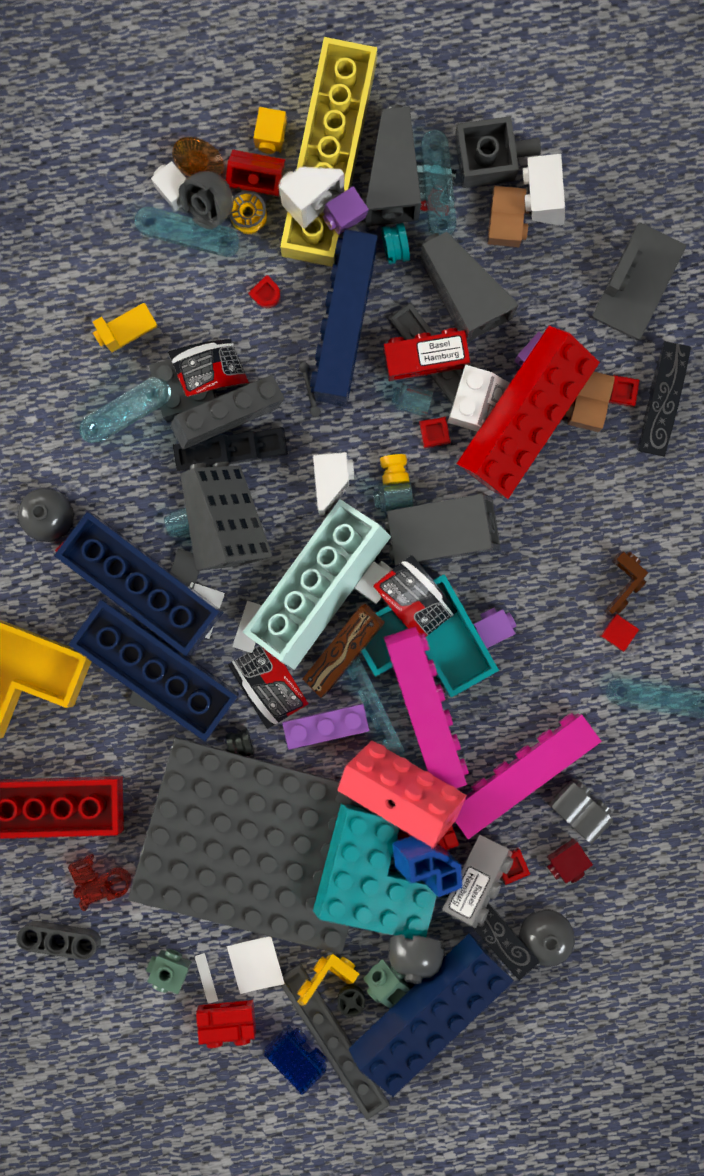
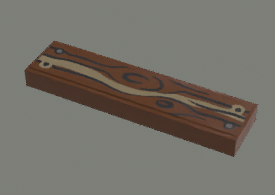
(343, 650)

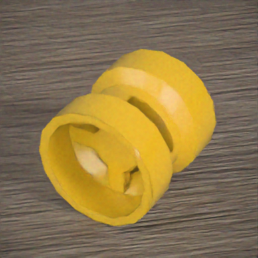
(394, 469)

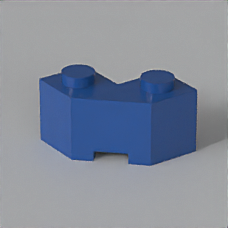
(431, 865)

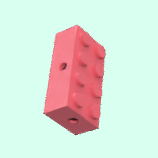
(401, 793)

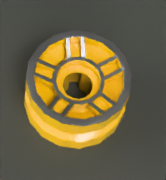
(249, 224)

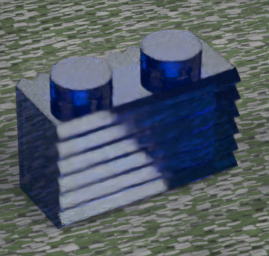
(296, 1059)

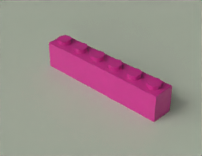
(425, 706)
(526, 773)

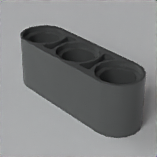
(47, 945)

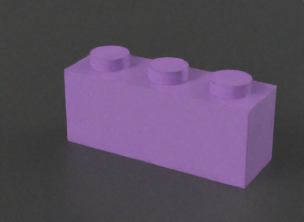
(325, 726)

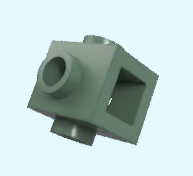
(176, 972)
(386, 984)

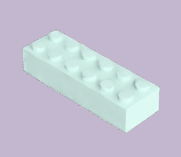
(317, 584)

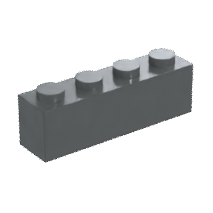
(227, 412)

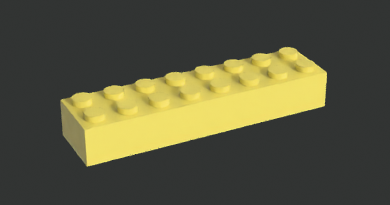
(332, 137)

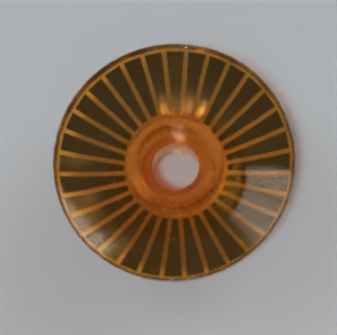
(196, 155)

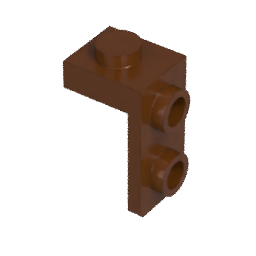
(630, 565)

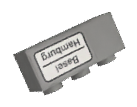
(479, 882)

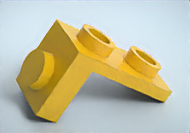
(124, 328)
(341, 968)

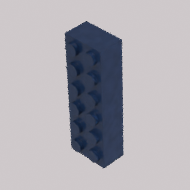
(345, 317)
(138, 584)
(154, 669)
(430, 1016)

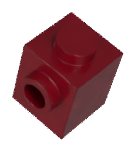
(569, 862)

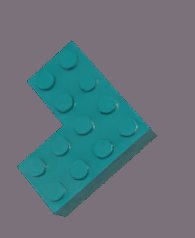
(454, 647)
(357, 882)

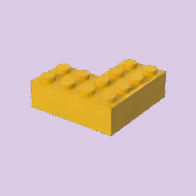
(38, 668)

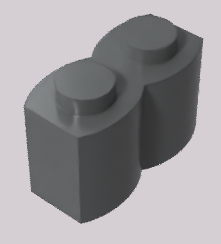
(581, 811)

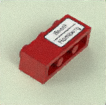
(426, 354)

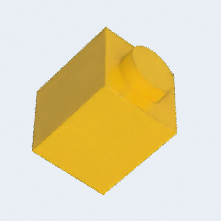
(270, 130)

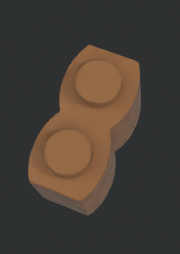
(507, 217)
(592, 402)

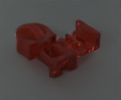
(91, 884)

